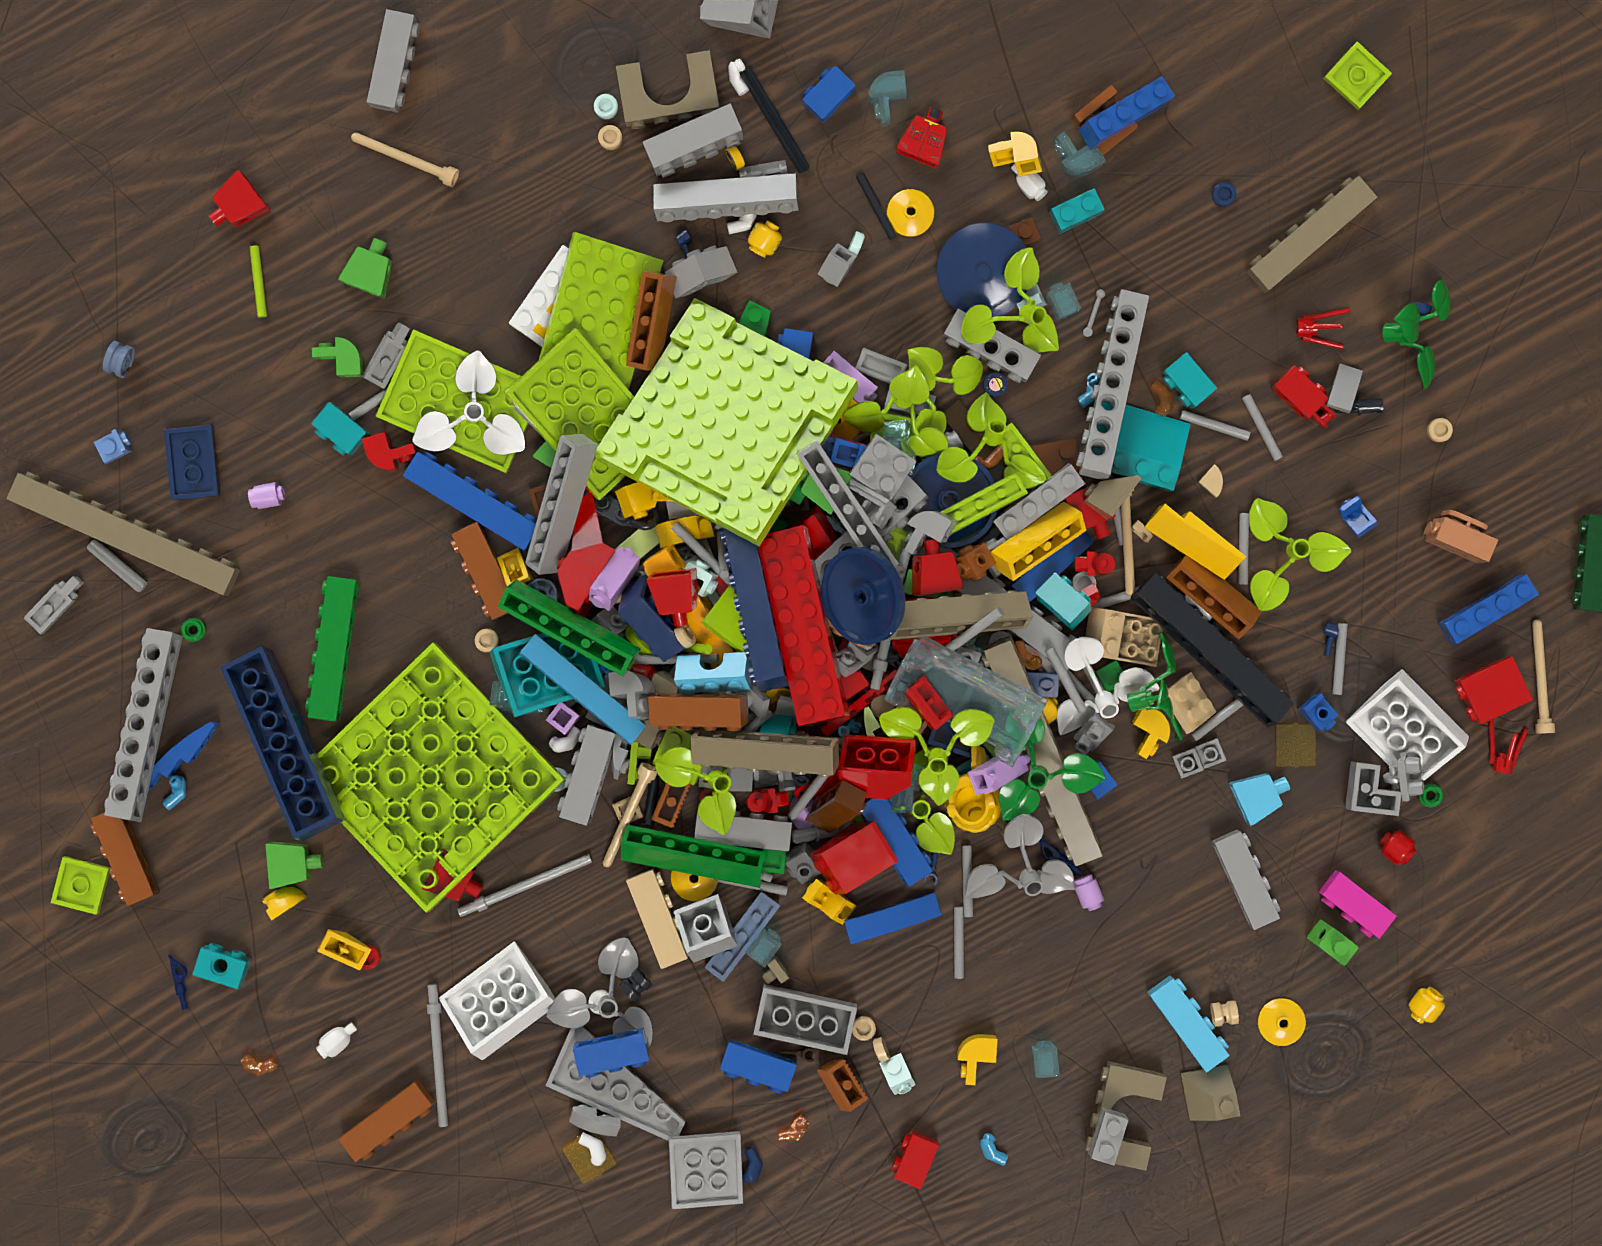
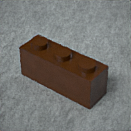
(836, 806)

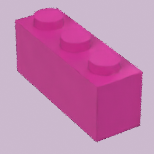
(1356, 905)

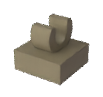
(776, 970)

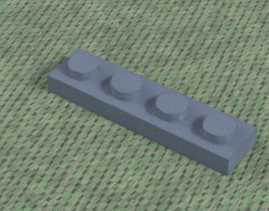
(745, 932)

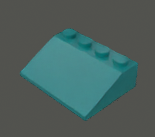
(1148, 447)
(526, 685)

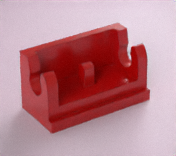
(927, 703)

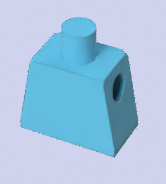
(1258, 796)

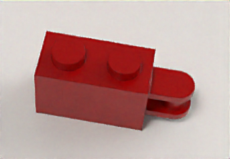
(1303, 395)

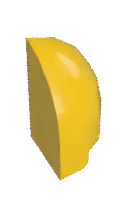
(282, 900)

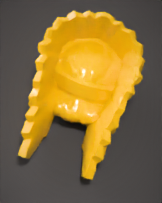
(969, 810)

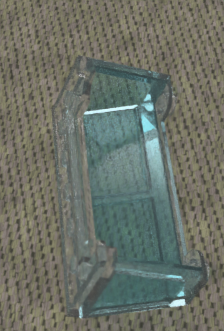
(967, 686)

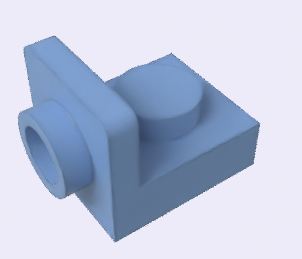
(113, 446)

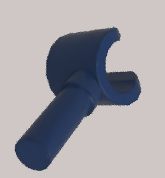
(682, 239)
(1331, 631)
(933, 867)

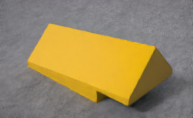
(1195, 540)

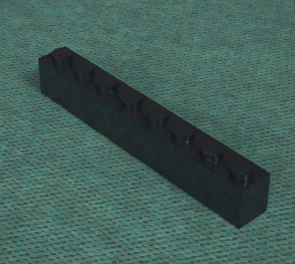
(1212, 650)

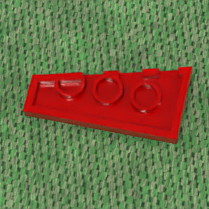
(855, 707)

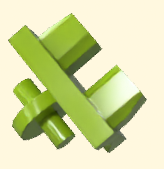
(637, 751)

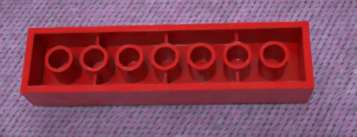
(802, 626)

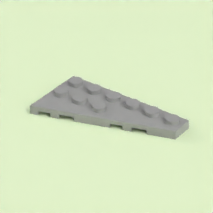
(614, 1093)

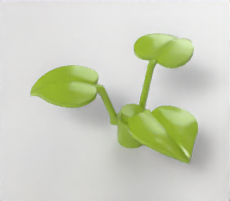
(1040, 334)
(965, 373)
(907, 390)
(988, 417)
(1325, 552)
(939, 777)
(714, 811)
(936, 832)

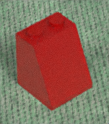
(853, 857)

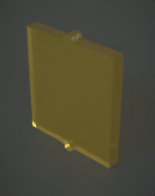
(1295, 745)
(580, 1157)

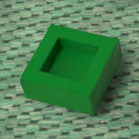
(1109, 675)
(775, 861)

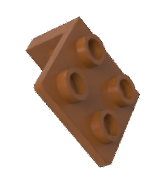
(1096, 106)

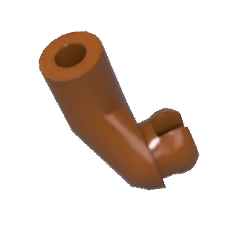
(993, 459)

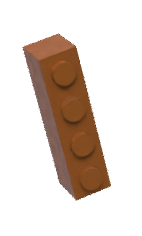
(651, 320)
(483, 566)
(1214, 596)
(698, 711)
(125, 858)
(387, 1120)

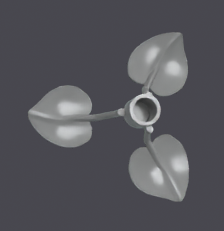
(1053, 878)
(570, 1005)

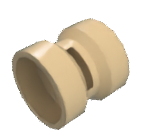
(1224, 1013)

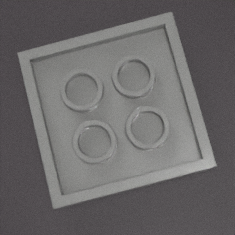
(705, 1170)

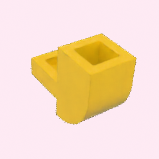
(1020, 150)
(697, 526)
(1157, 728)
(834, 906)
(973, 1050)

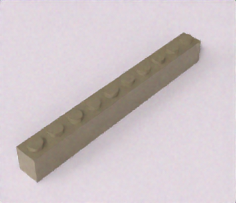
(123, 534)
(1063, 804)

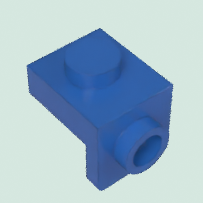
(1356, 516)

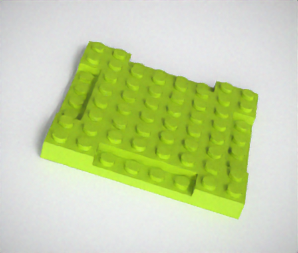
(726, 422)
(434, 773)

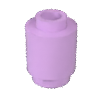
(266, 495)
(1088, 892)

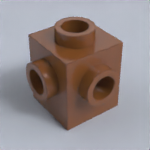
(974, 561)

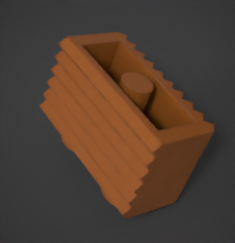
(670, 804)
(842, 1084)

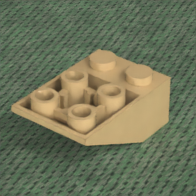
(1125, 636)

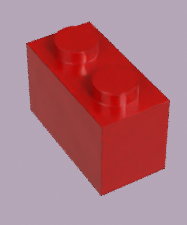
(915, 1159)

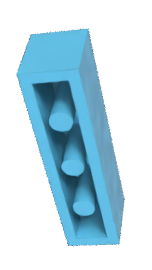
(1187, 1022)

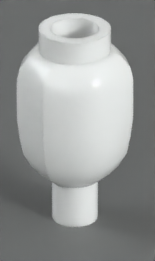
(1031, 185)
(335, 1041)

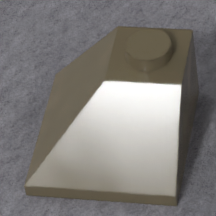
(1110, 494)
(1210, 1094)

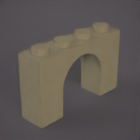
(641, 110)
(1123, 1081)

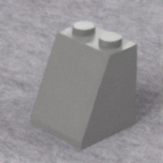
(742, 16)

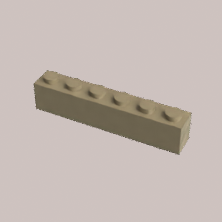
(1313, 233)
(957, 614)
(765, 752)

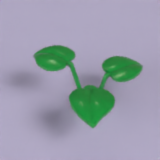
(1407, 329)
(1144, 699)
(1079, 776)

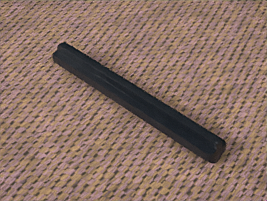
(775, 121)

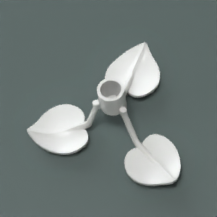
(501, 437)
(1082, 653)

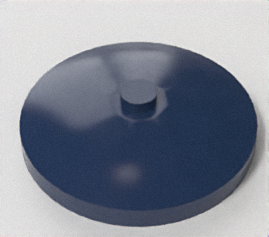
(974, 268)
(946, 493)
(863, 595)

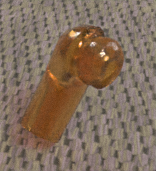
(1166, 398)
(1029, 660)
(257, 1068)
(795, 1132)

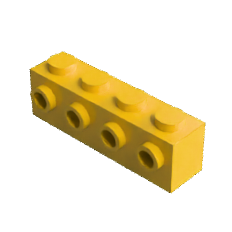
(1038, 541)

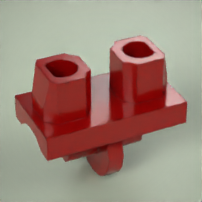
(1095, 563)
(766, 800)

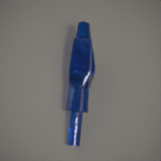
(1057, 855)
(178, 980)

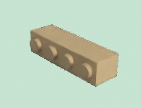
(657, 917)

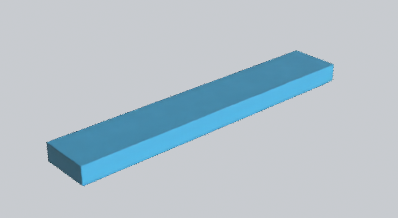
(582, 689)

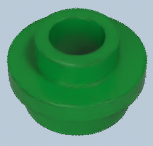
(186, 629)
(1436, 800)

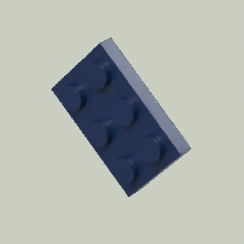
(192, 462)

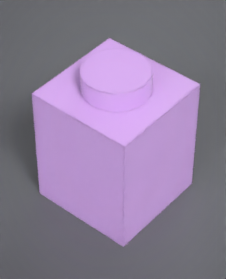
(563, 717)

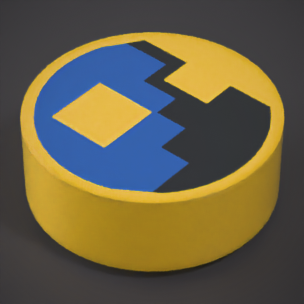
(735, 157)

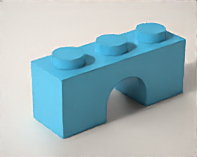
(729, 676)

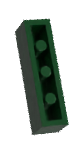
(1588, 571)

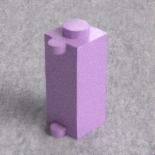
(866, 388)
(614, 578)
(995, 774)

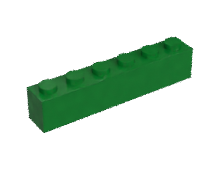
(569, 627)
(333, 648)
(693, 856)

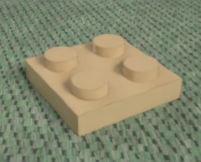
(1190, 703)

